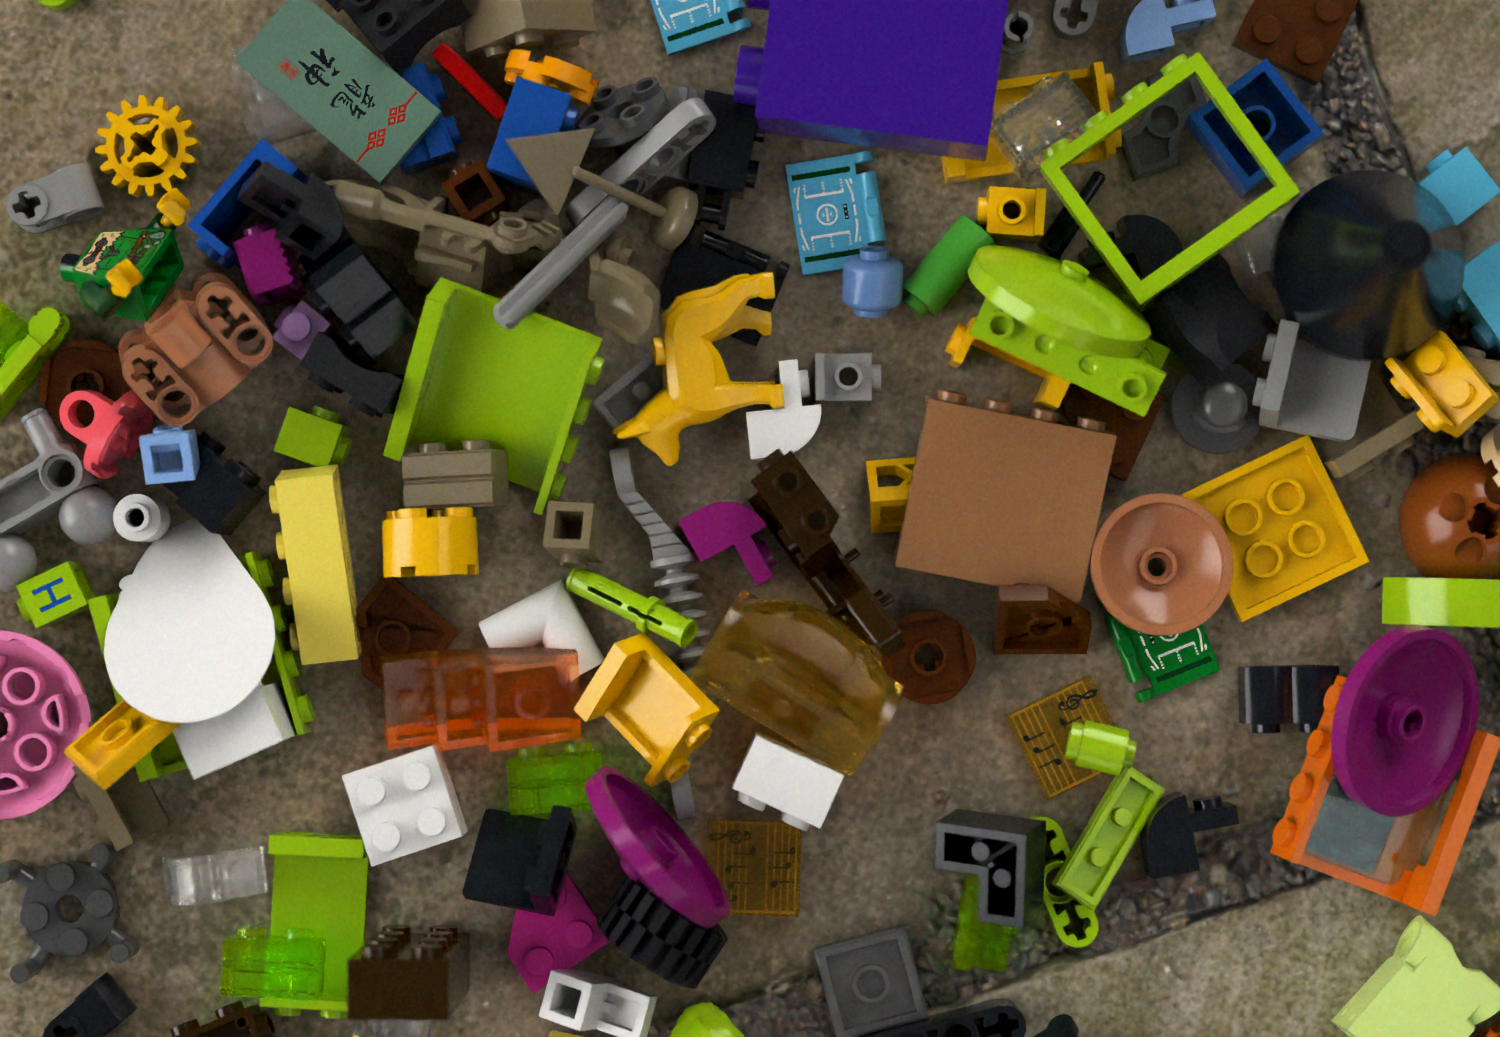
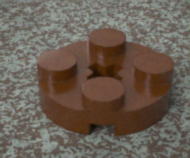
(71, 366)
(950, 671)

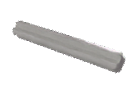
(560, 262)

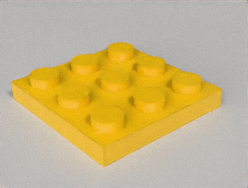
(1281, 527)

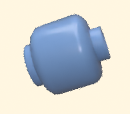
(872, 282)

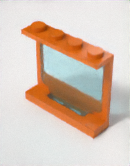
(1391, 856)

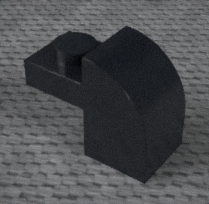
(1142, 240)
(1168, 833)

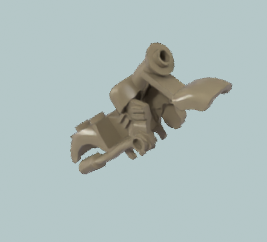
(495, 256)

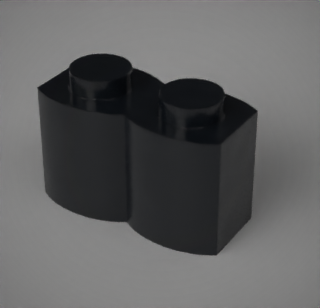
(1283, 695)

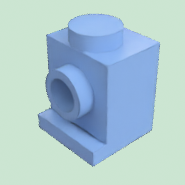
(169, 455)

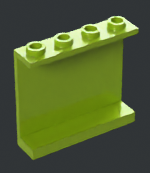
(497, 385)

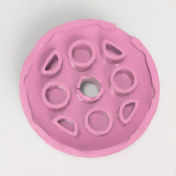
(44, 716)

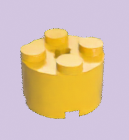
(430, 545)

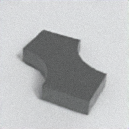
(1153, 141)

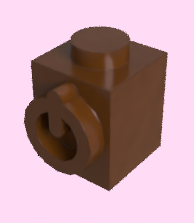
(475, 193)

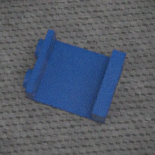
(226, 213)

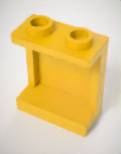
(1052, 388)
(650, 706)

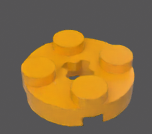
(553, 74)

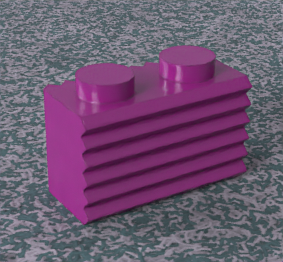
(269, 266)

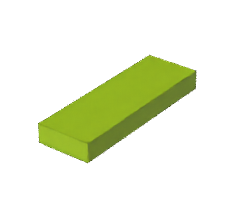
(1108, 837)

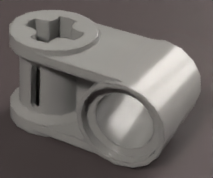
(62, 197)

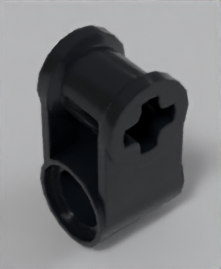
(94, 1010)

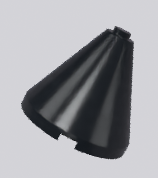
(1368, 265)

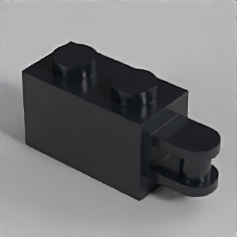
(724, 157)

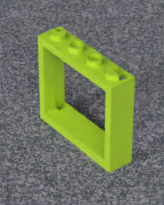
(1136, 102)

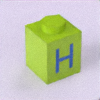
(54, 595)

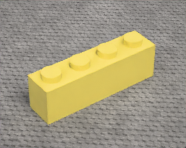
(318, 564)

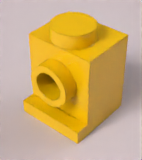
(1026, 227)

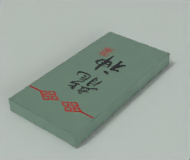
(339, 87)

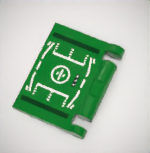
(1163, 659)

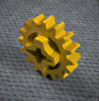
(135, 159)

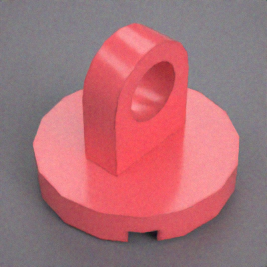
(113, 429)

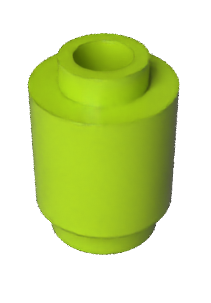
(1100, 747)

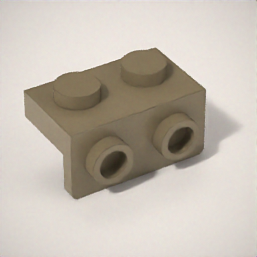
(125, 810)

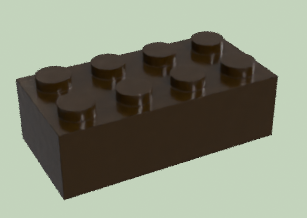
(409, 974)

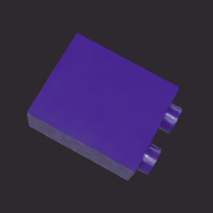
(877, 73)

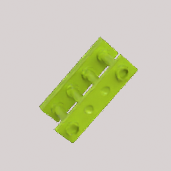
(1120, 380)

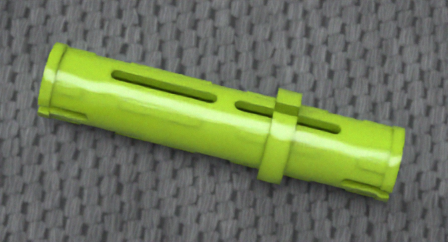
(646, 612)

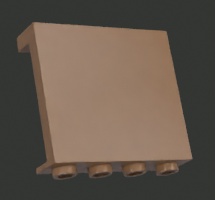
(1004, 494)

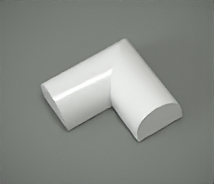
(547, 618)

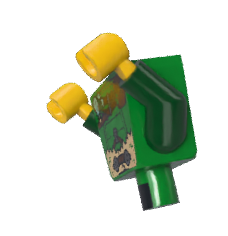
(130, 269)

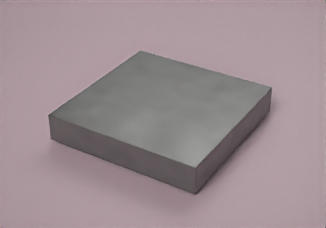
(871, 982)

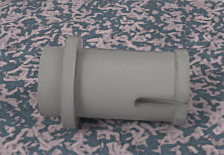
(1011, 42)

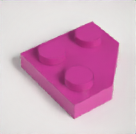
(557, 941)

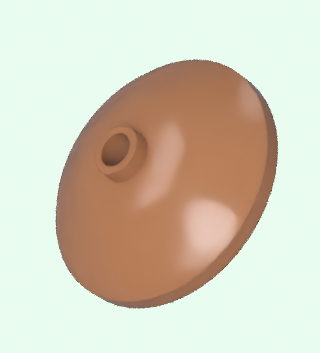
(1193, 558)

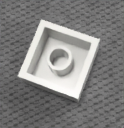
(237, 734)
(787, 781)
(405, 804)

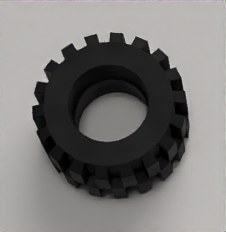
(659, 935)

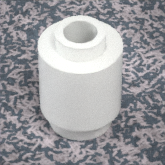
(155, 518)

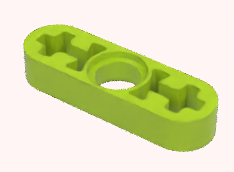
(1060, 918)

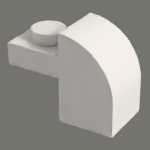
(785, 427)
(596, 1002)

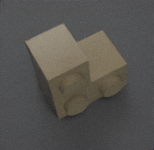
(514, 24)

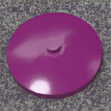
(1405, 720)
(656, 848)

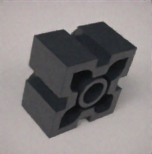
(357, 296)

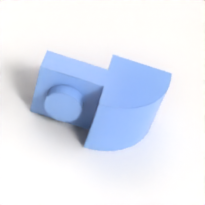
(1151, 27)

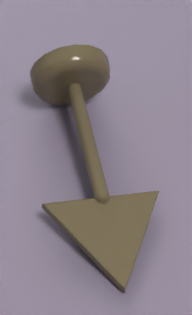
(554, 162)

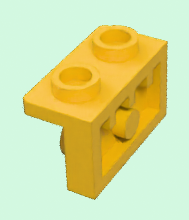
(1442, 385)

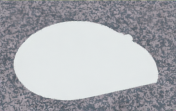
(188, 629)

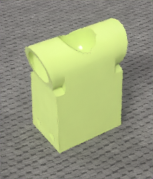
(1420, 992)

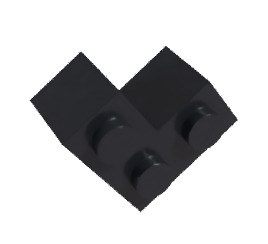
(221, 491)
(1005, 854)

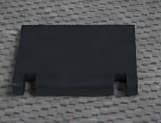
(712, 263)

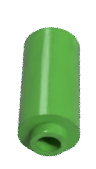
(944, 268)

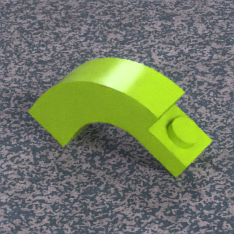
(1441, 602)

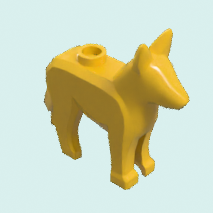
(692, 369)

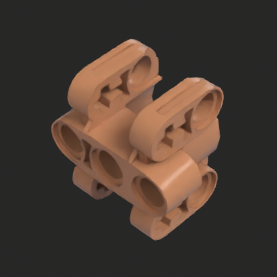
(194, 347)

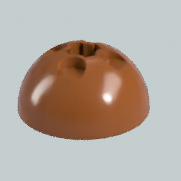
(1440, 521)

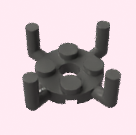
(51, 929)

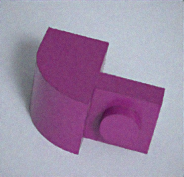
(729, 525)

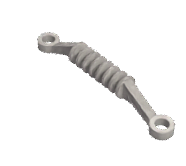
(671, 556)

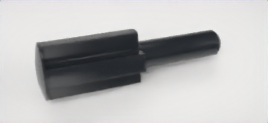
(1064, 225)

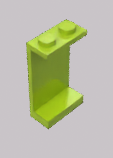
(323, 888)

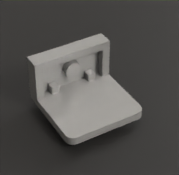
(1309, 388)

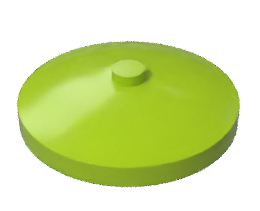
(1059, 300)

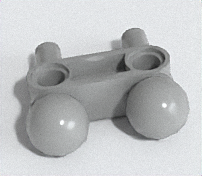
(36, 495)

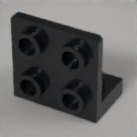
(521, 860)

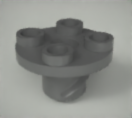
(624, 114)
(1219, 413)

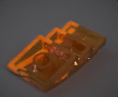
(480, 697)

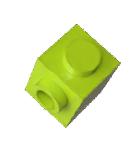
(314, 437)

